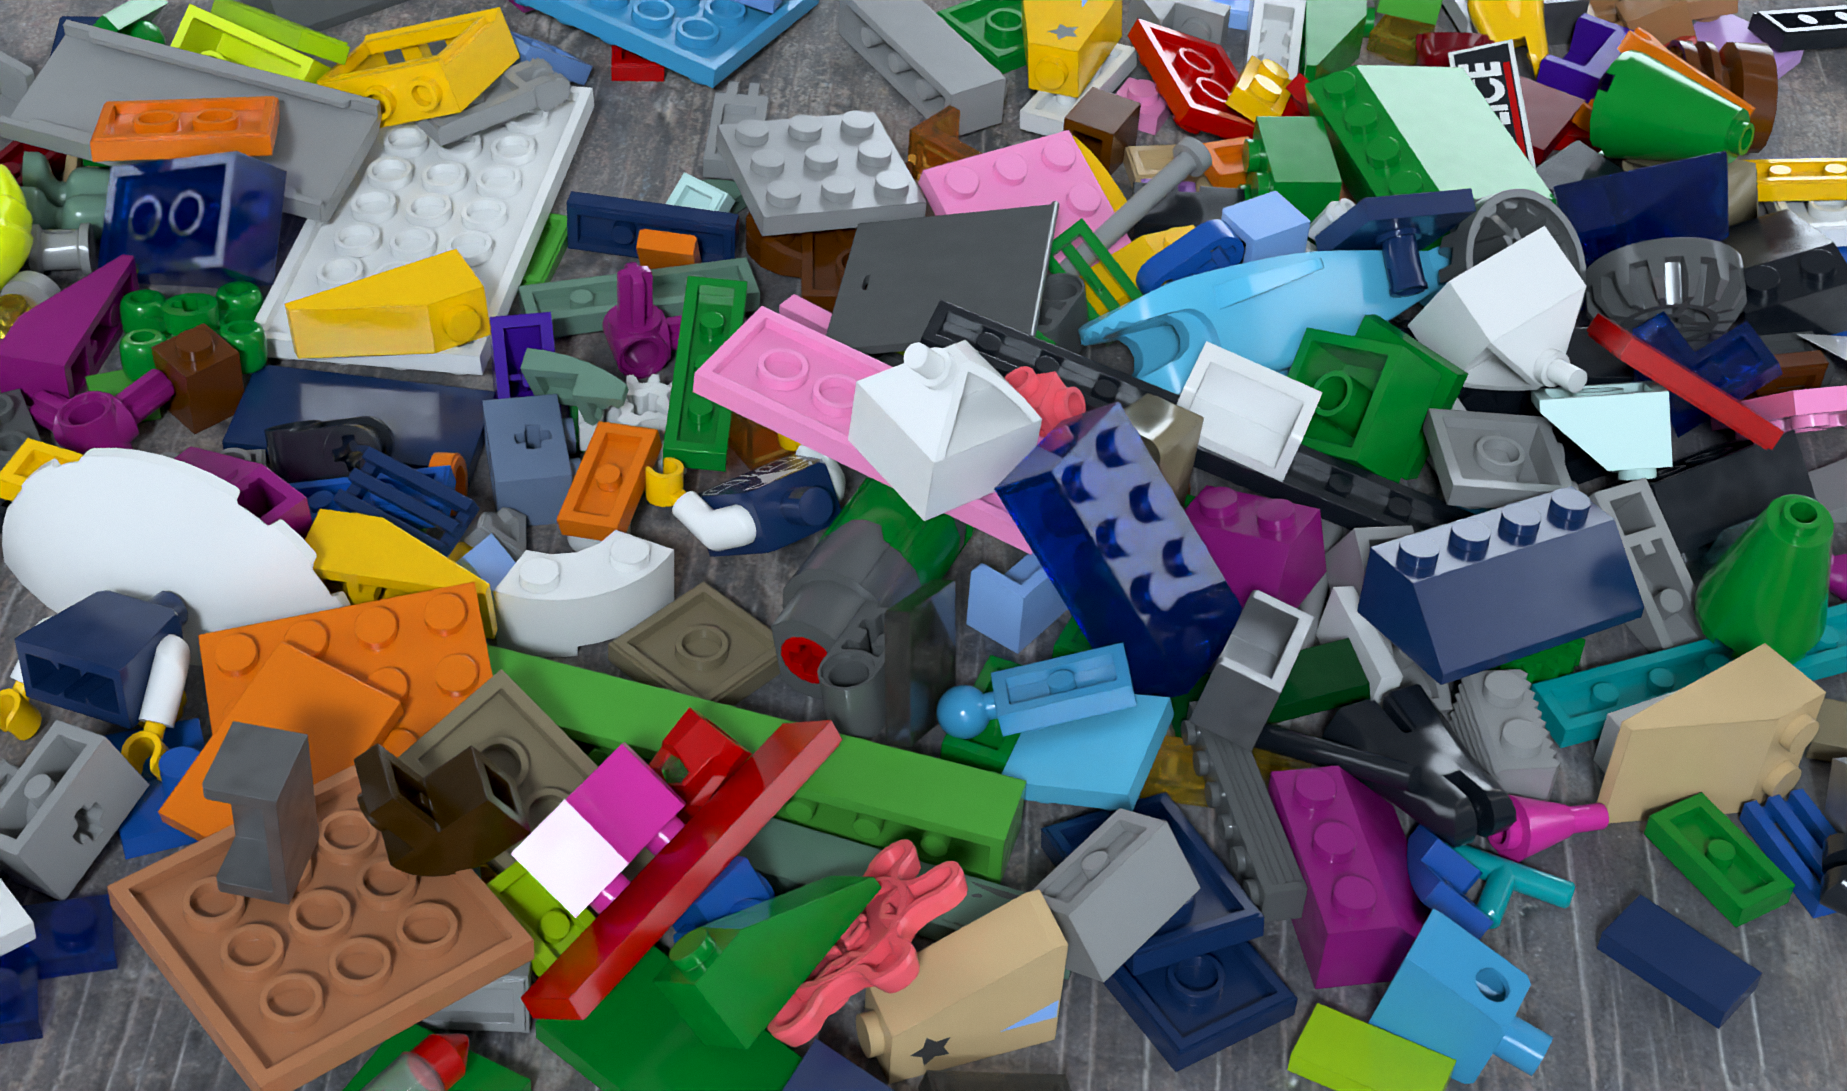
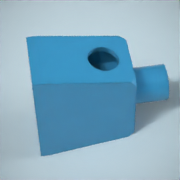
(1461, 1002)

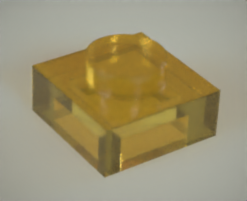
(1396, 38)

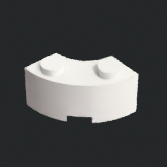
(582, 597)

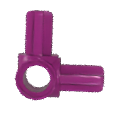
(636, 328)
(100, 418)

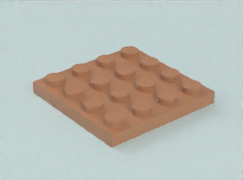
(333, 969)

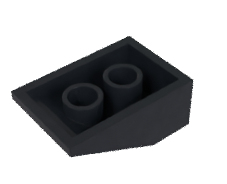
(1790, 276)

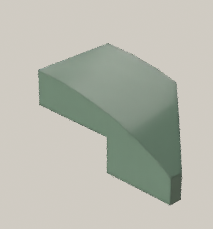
(574, 382)

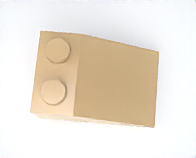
(1723, 736)

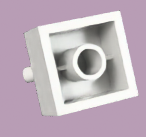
(1509, 318)
(942, 427)

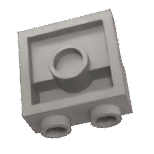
(1494, 457)

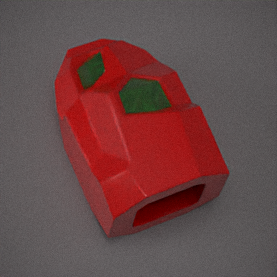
(697, 760)

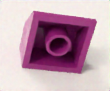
(1261, 542)

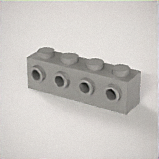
(925, 59)

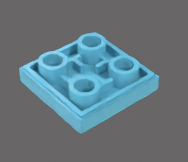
(1093, 758)

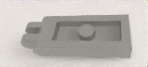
(730, 109)

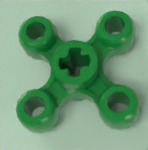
(152, 320)

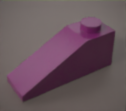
(67, 334)

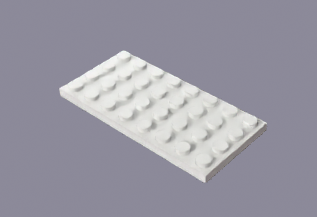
(427, 199)

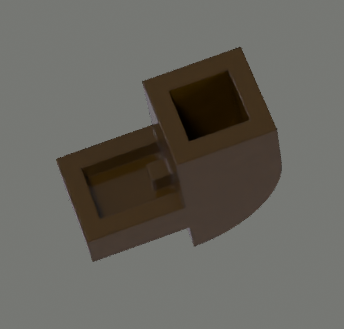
(441, 821)

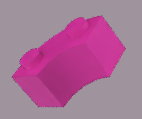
(600, 831)

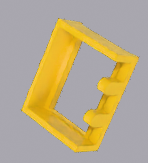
(426, 84)

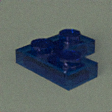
(1733, 363)
(69, 940)

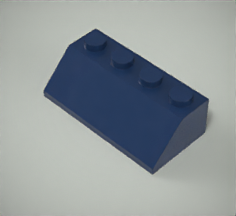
(1501, 584)

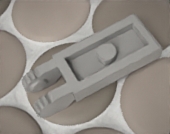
(511, 94)

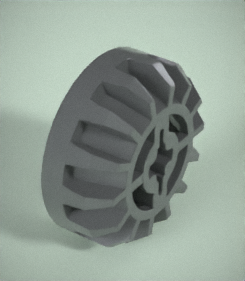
(1501, 222)
(1686, 277)

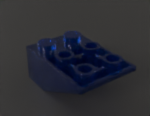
(1648, 204)

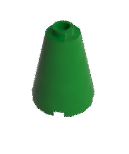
(1664, 115)
(1772, 582)

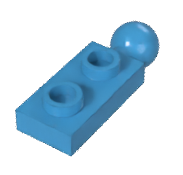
(1042, 694)

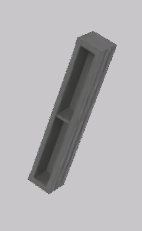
(1248, 822)

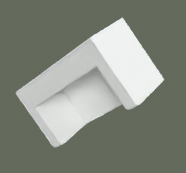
(1248, 410)

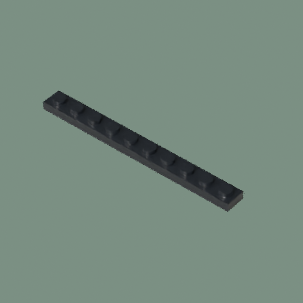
(1314, 479)

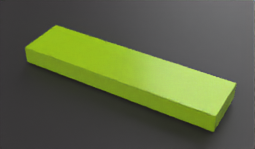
(282, 30)

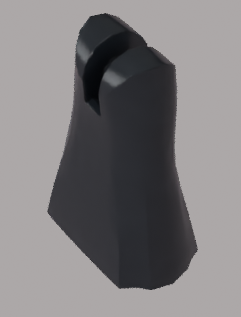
(1455, 791)

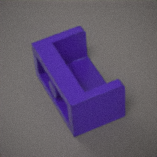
(1589, 58)

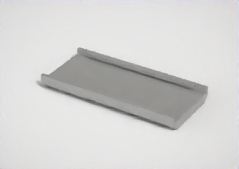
(319, 131)

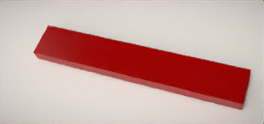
(680, 872)

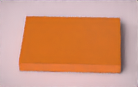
(185, 128)
(294, 696)

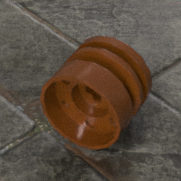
(1744, 70)

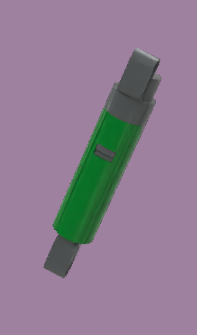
(871, 559)

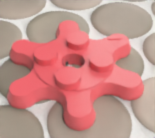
(877, 944)

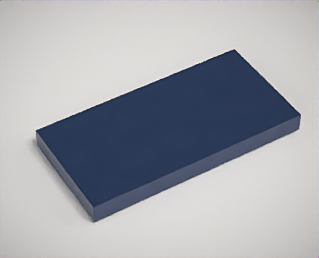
(419, 414)

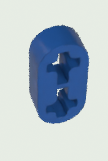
(1192, 255)

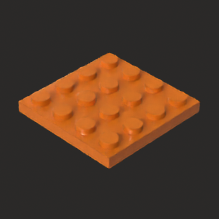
(409, 646)

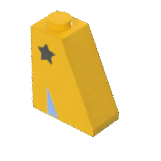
(1068, 42)

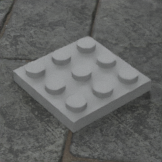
(818, 172)

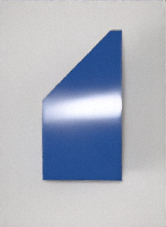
(1443, 879)

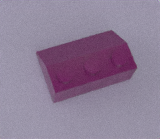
(1354, 862)

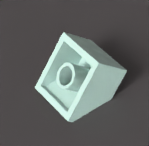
(1615, 423)

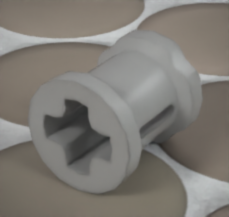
(63, 249)

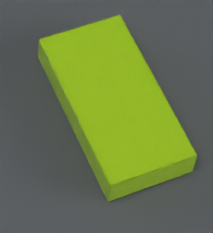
(1362, 1057)

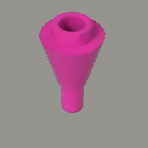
(1544, 825)

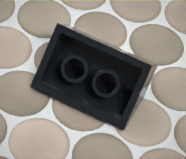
(1725, 488)

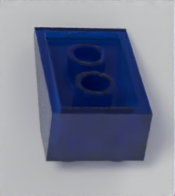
(195, 219)

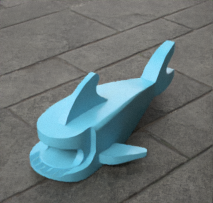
(1255, 310)

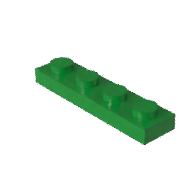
(695, 426)

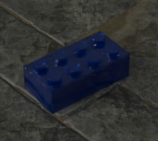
(1122, 550)

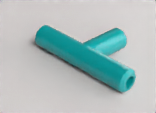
(1506, 876)

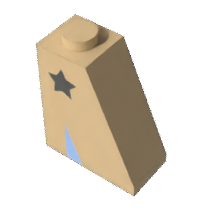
(975, 994)

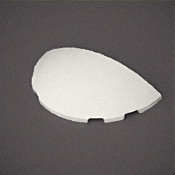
(152, 527)

